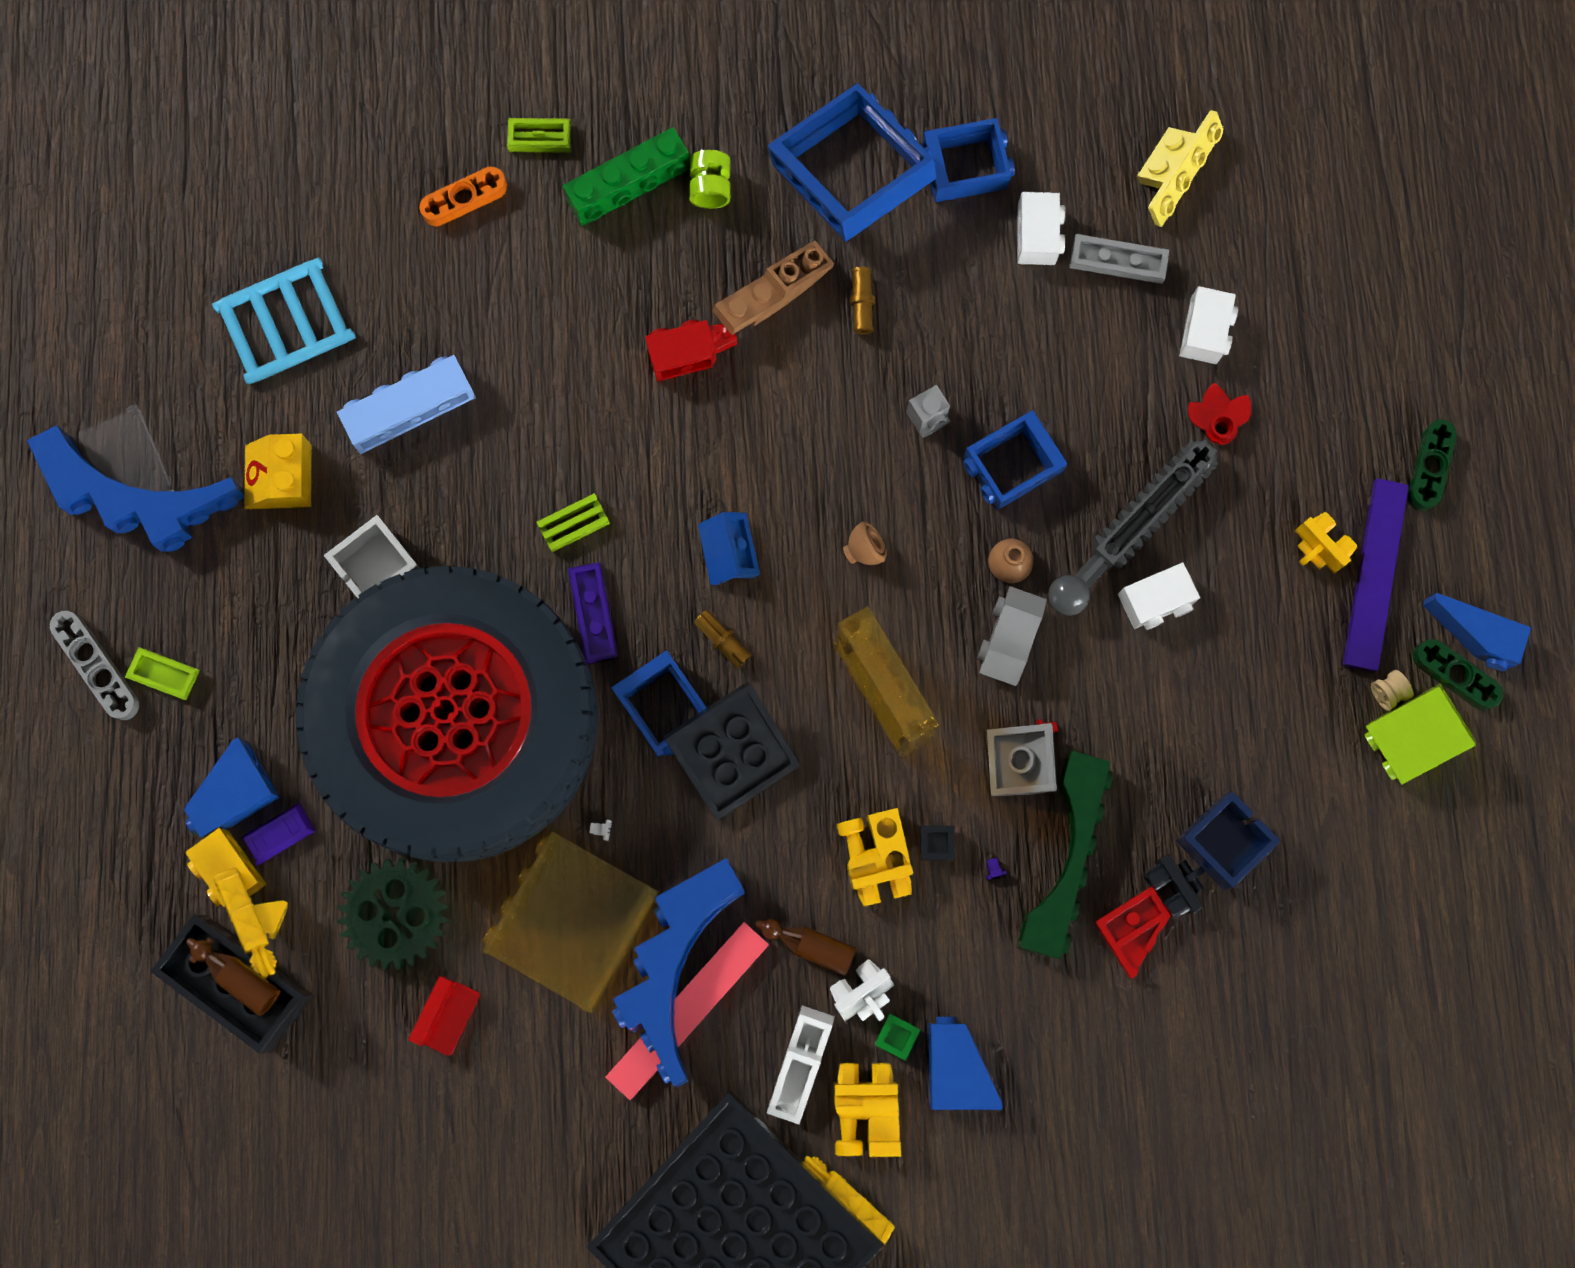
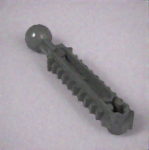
(1071, 593)

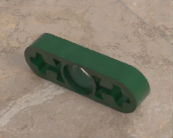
(1442, 454)
(1471, 696)

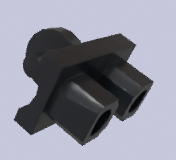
(1168, 873)

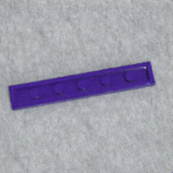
(1375, 575)

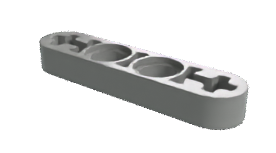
(91, 667)

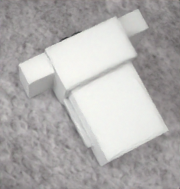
(601, 829)

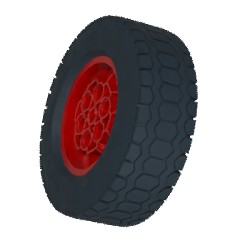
(449, 799)

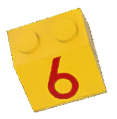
(278, 472)

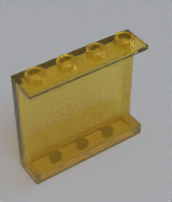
(570, 921)

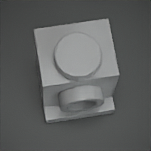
(929, 411)

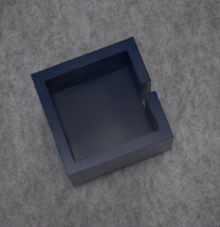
(1225, 844)

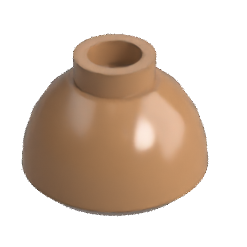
(865, 545)
(1011, 560)

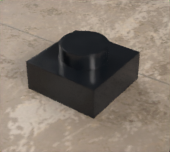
(937, 843)

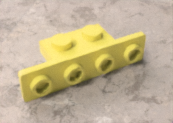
(1176, 164)

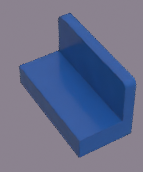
(728, 547)

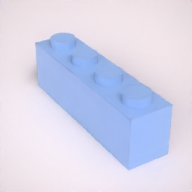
(405, 404)

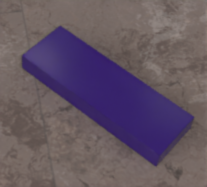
(593, 613)

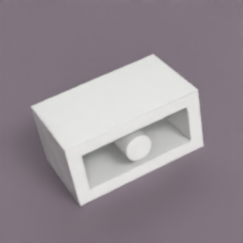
(1039, 228)
(1208, 325)
(1159, 596)

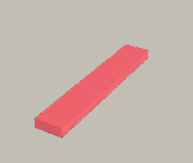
(692, 1006)

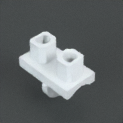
(867, 997)

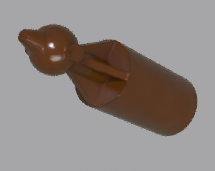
(811, 945)
(235, 977)

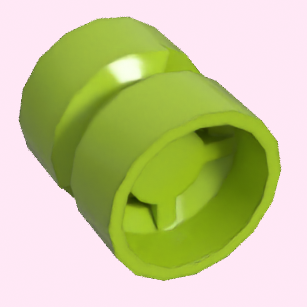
(710, 179)

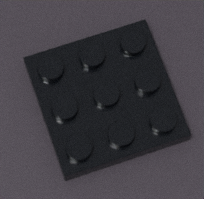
(732, 750)

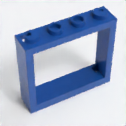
(824, 122)

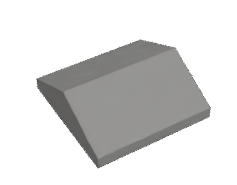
(1021, 760)

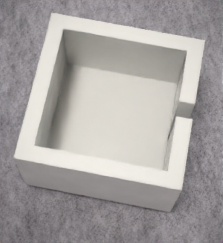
(370, 557)

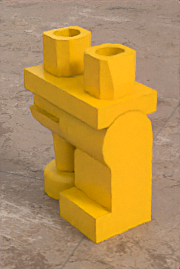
(880, 864)
(871, 1102)

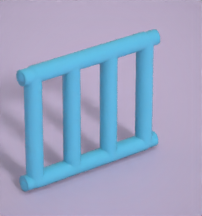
(283, 359)

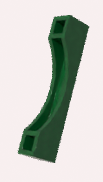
(1082, 788)

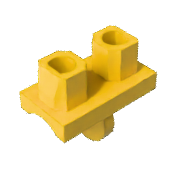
(1320, 547)

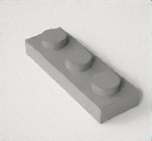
(1119, 258)

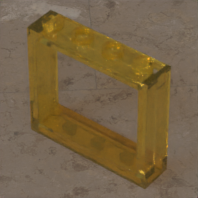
(885, 682)

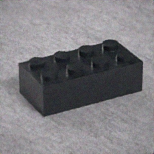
(199, 987)

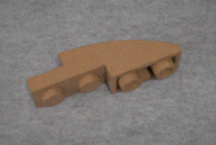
(775, 289)

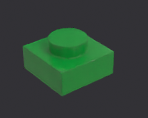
(897, 1037)

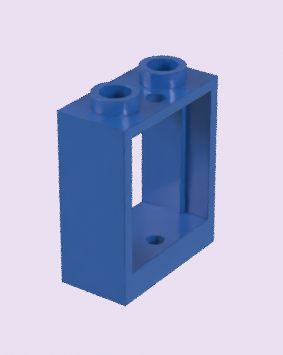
(962, 135)
(1039, 441)
(642, 678)

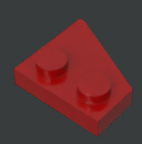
(1133, 929)

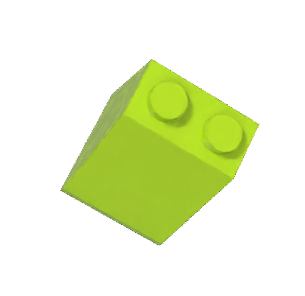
(1419, 735)

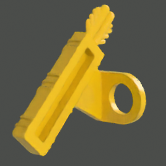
(251, 920)
(852, 1199)

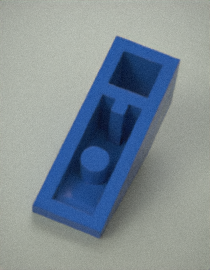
(1482, 633)

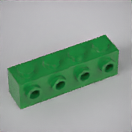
(627, 176)

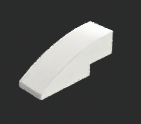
(800, 1064)

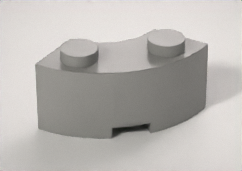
(1012, 635)

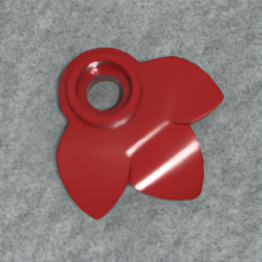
(1220, 411)

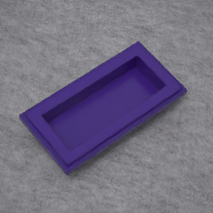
(278, 834)

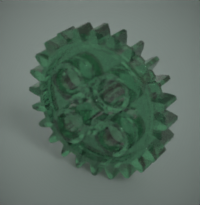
(369, 934)

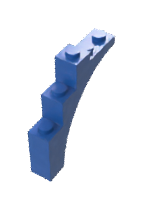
(122, 507)
(652, 1003)

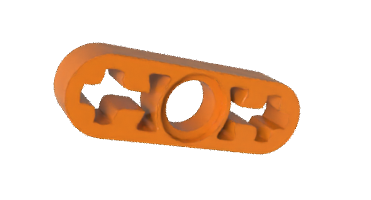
(459, 209)

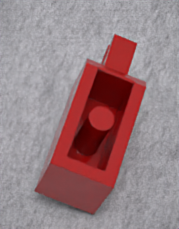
(687, 348)

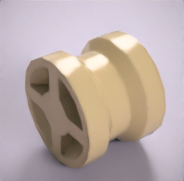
(1392, 690)

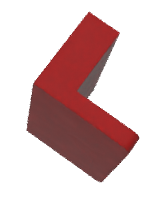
(445, 1015)

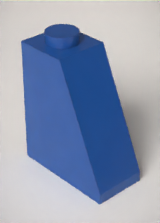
(230, 791)
(957, 1070)

